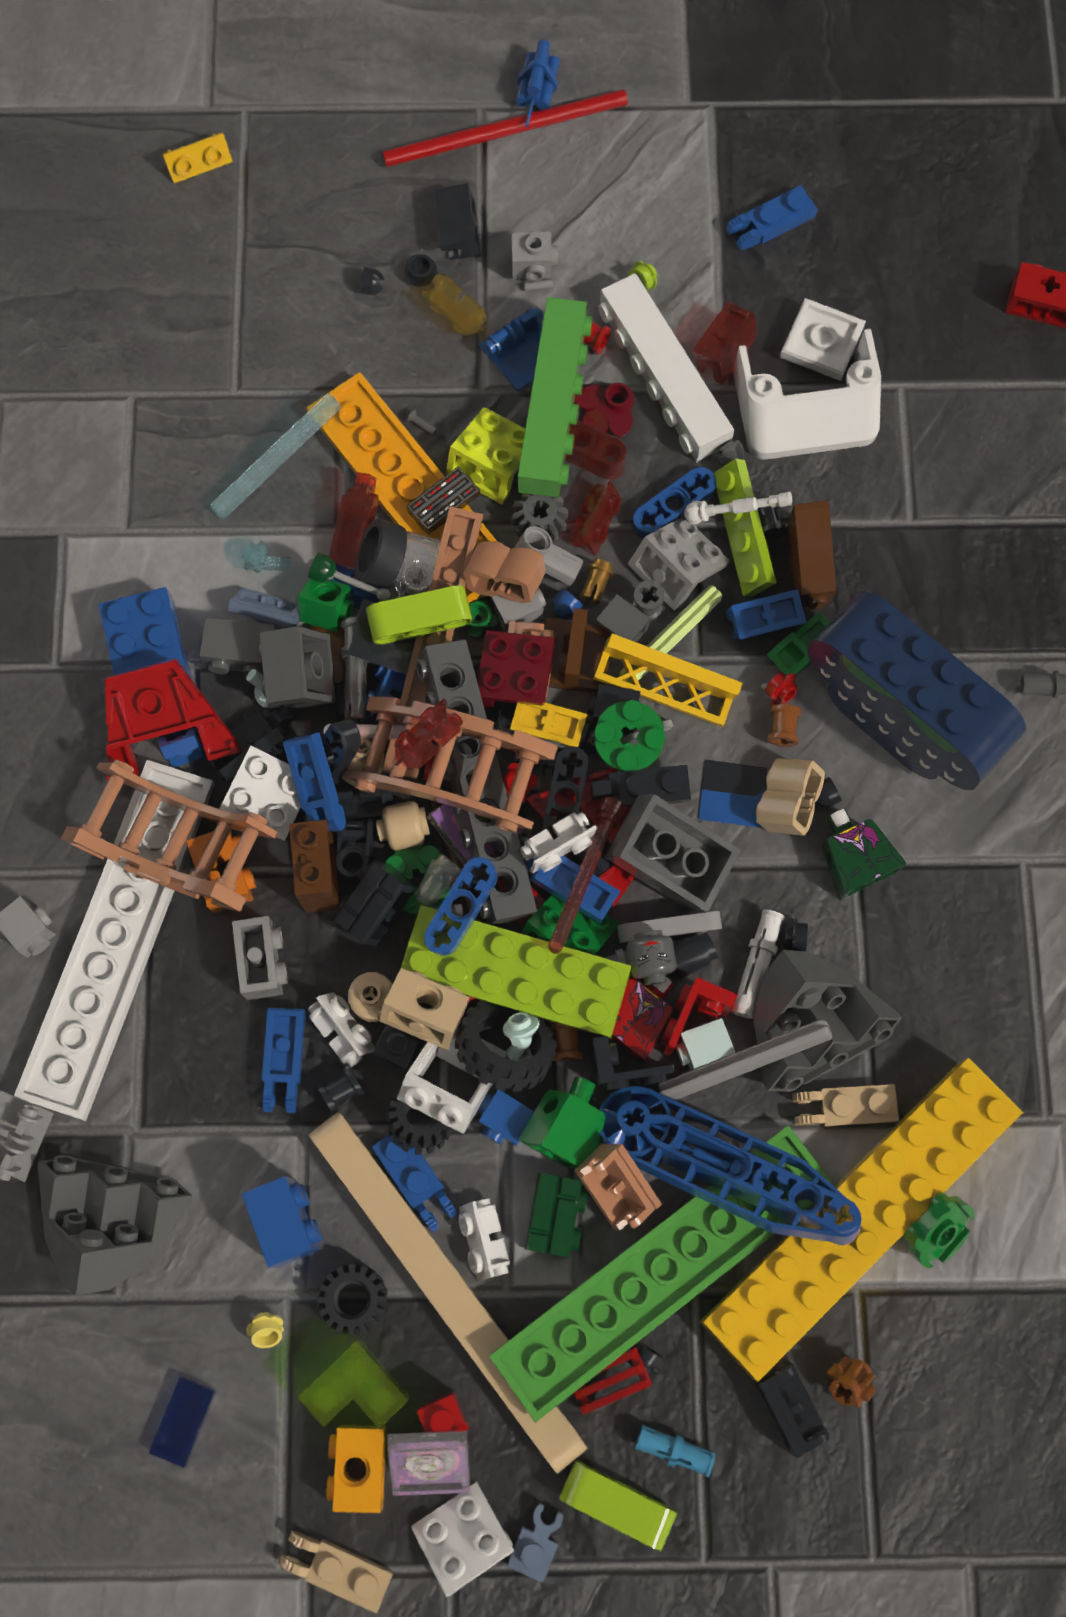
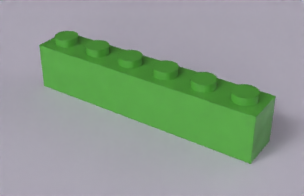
(553, 396)

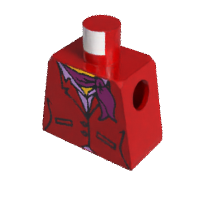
(641, 1017)

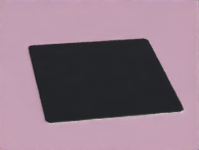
(389, 655)

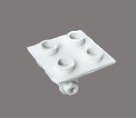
(265, 788)
(462, 1539)

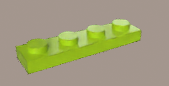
(744, 530)

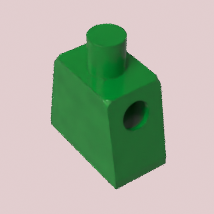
(565, 1125)

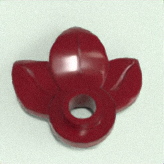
(604, 413)

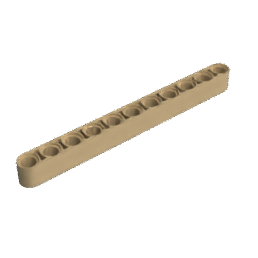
(437, 1279)

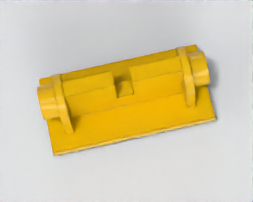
(197, 157)

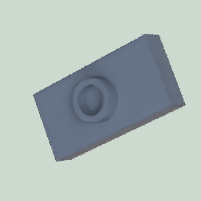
(265, 608)

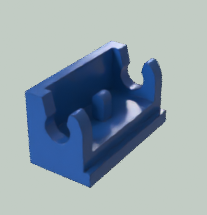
(766, 615)

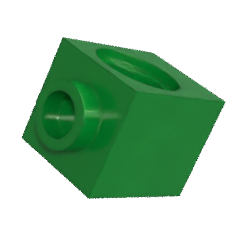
(325, 604)

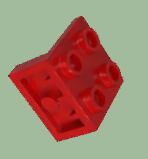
(711, 1003)

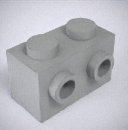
(258, 958)

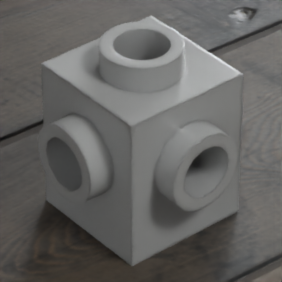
(533, 255)

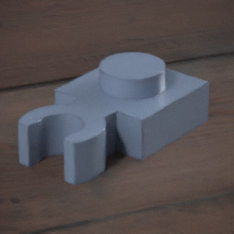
(534, 1548)

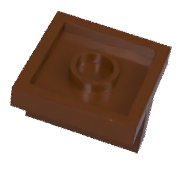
(577, 652)

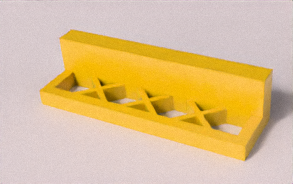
(672, 668)

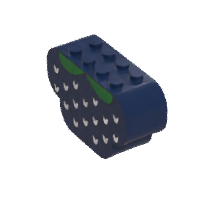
(913, 694)

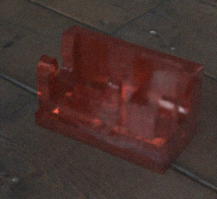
(722, 340)

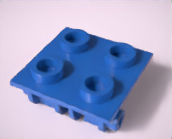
(516, 348)

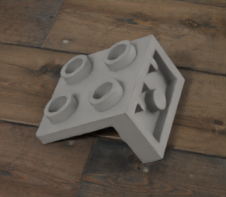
(677, 560)

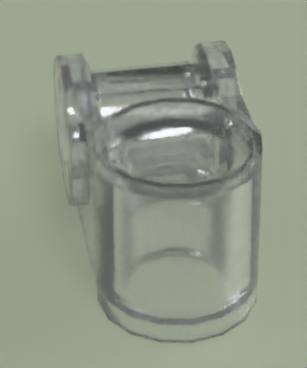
(417, 564)

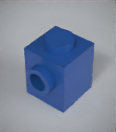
(503, 1118)

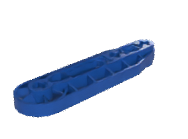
(746, 1175)

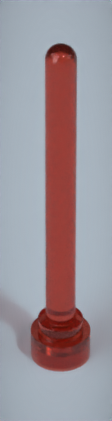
(609, 815)

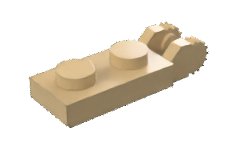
(850, 1106)
(339, 1572)

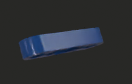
(679, 489)
(482, 887)

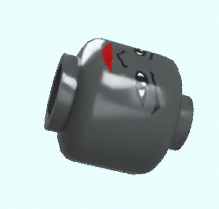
(651, 957)

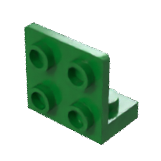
(584, 934)

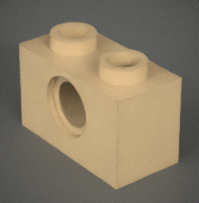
(433, 1025)

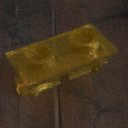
(464, 315)

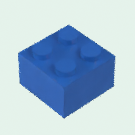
(282, 1221)

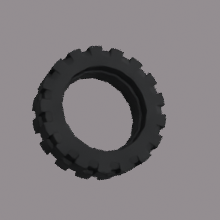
(491, 1066)

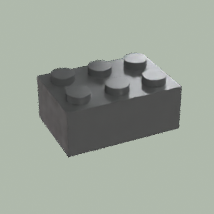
(672, 853)

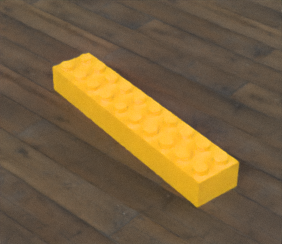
(891, 1189)

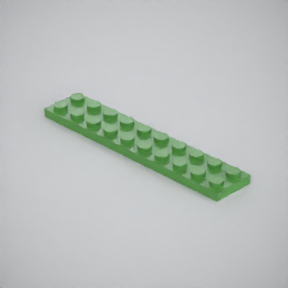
(635, 1293)

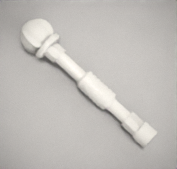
(700, 510)

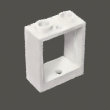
(436, 1101)

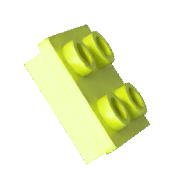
(489, 453)

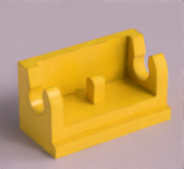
(550, 723)

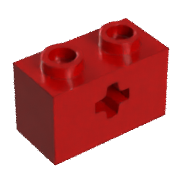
(1038, 295)

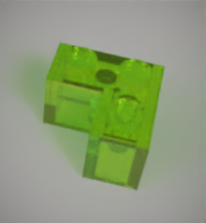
(355, 1377)

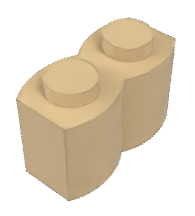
(790, 796)

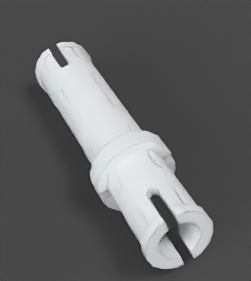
(758, 962)

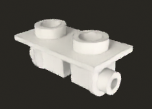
(571, 837)
(333, 1014)
(485, 1256)

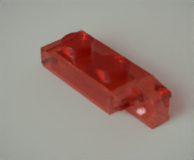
(354, 516)

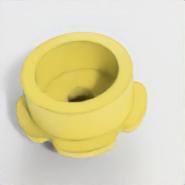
(265, 1330)

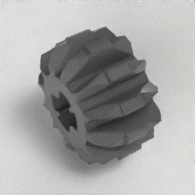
(540, 505)

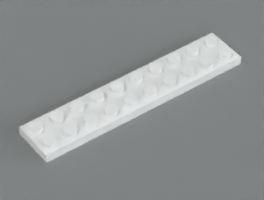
(107, 960)

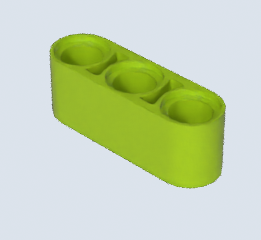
(418, 614)
(618, 1505)

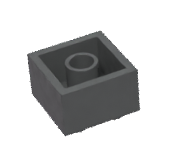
(297, 667)

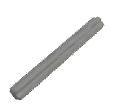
(746, 1060)

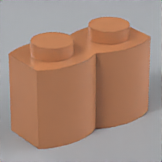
(505, 571)

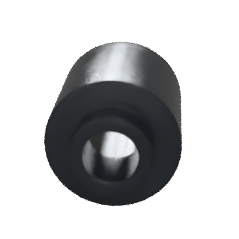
(693, 954)

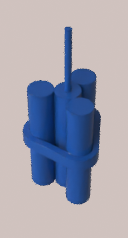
(537, 79)

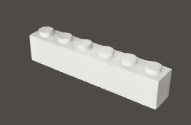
(665, 368)

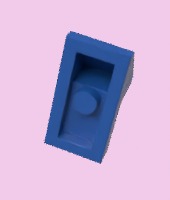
(181, 746)

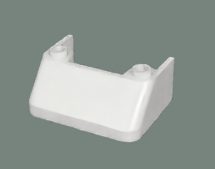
(811, 420)

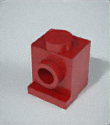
(443, 1415)

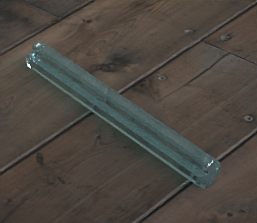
(275, 456)

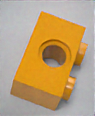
(361, 1494)

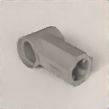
(557, 561)

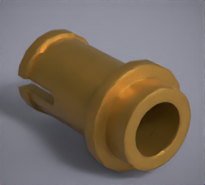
(597, 579)

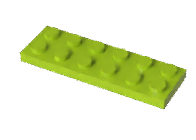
(523, 974)

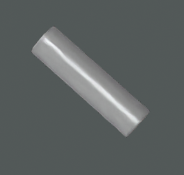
(538, 284)

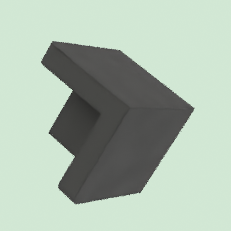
(624, 620)

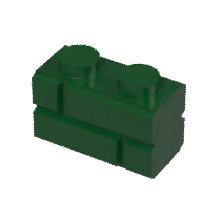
(554, 1215)

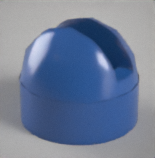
(565, 603)

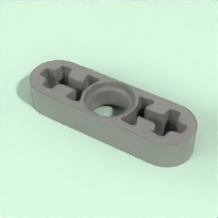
(672, 925)

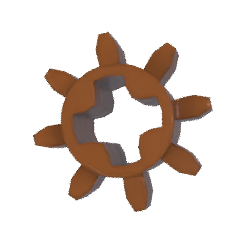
(851, 1382)

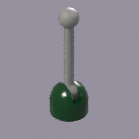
(324, 570)

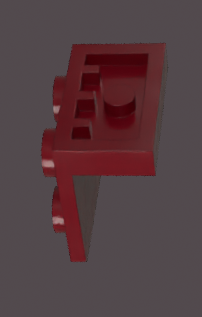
(514, 668)

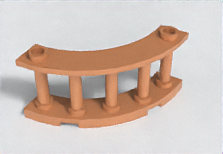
(529, 750)
(163, 869)

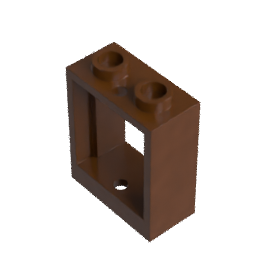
(317, 874)

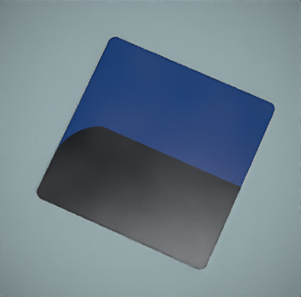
(731, 793)

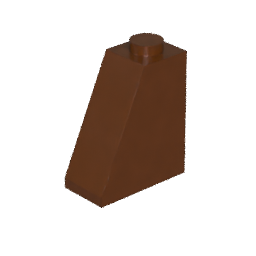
(811, 553)

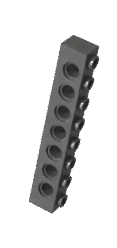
(454, 662)

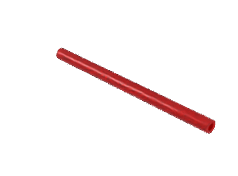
(504, 128)

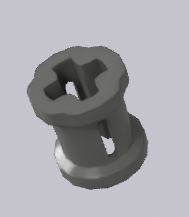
(644, 592)

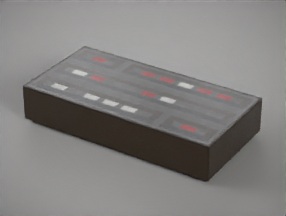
(432, 506)

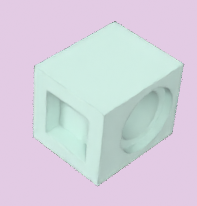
(704, 1044)

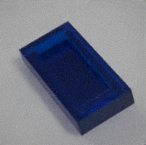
(182, 1422)

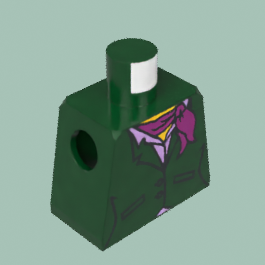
(858, 854)

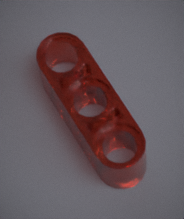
(599, 446)

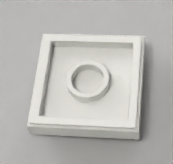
(822, 339)

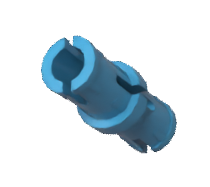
(675, 1450)

